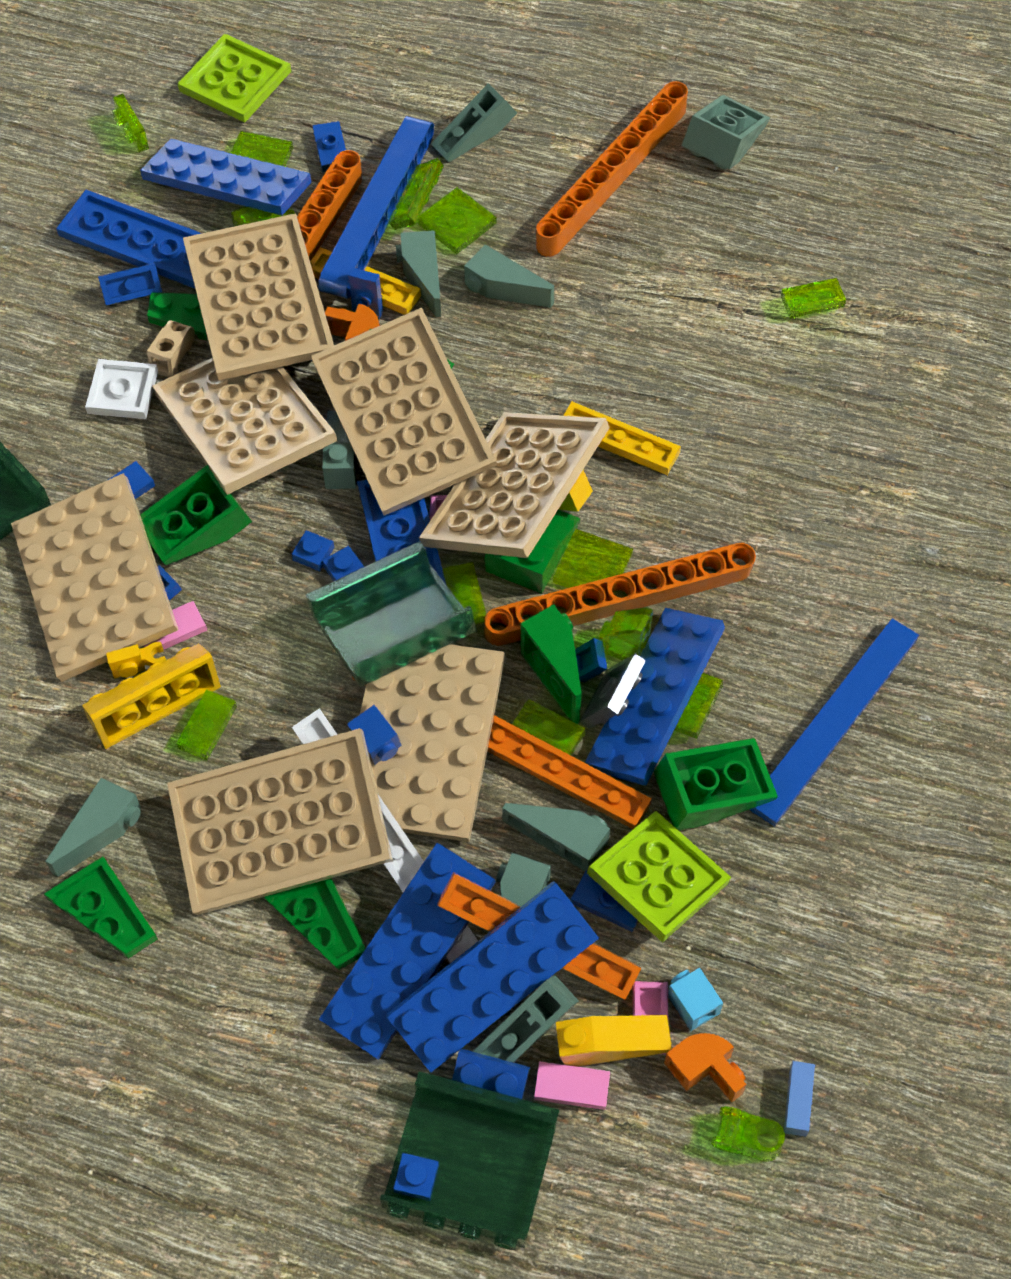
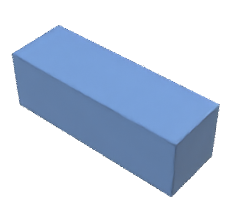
(799, 1098)

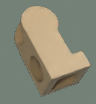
(170, 347)

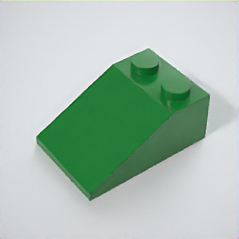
(193, 518)
(539, 566)
(551, 654)
(713, 782)

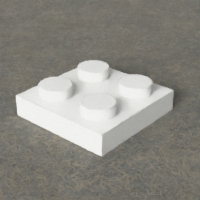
(121, 389)

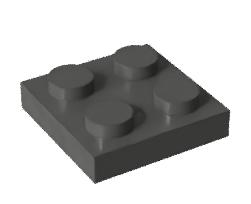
(612, 691)

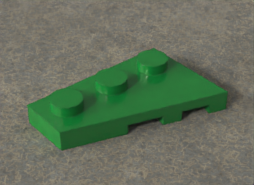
(178, 308)
(103, 907)
(322, 919)

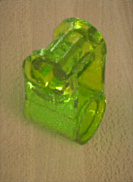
(745, 1134)

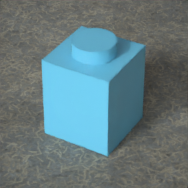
(694, 998)

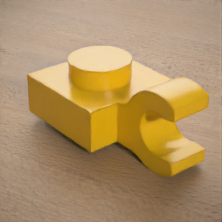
(131, 659)

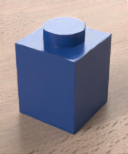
(379, 735)

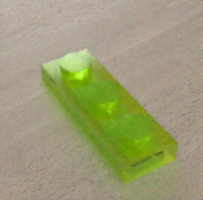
(416, 194)

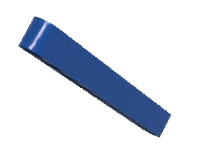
(376, 206)

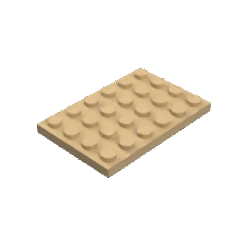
(257, 296)
(403, 411)
(244, 422)
(516, 500)
(93, 577)
(444, 723)
(279, 822)

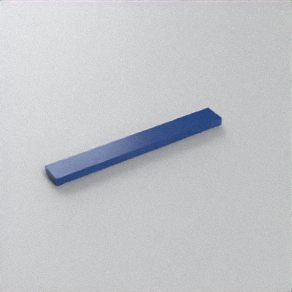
(836, 718)

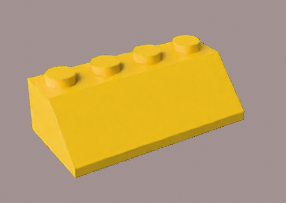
(152, 695)

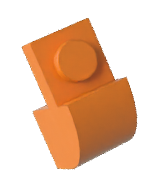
(349, 323)
(703, 1056)

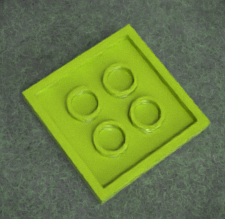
(234, 77)
(658, 876)

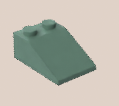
(724, 131)

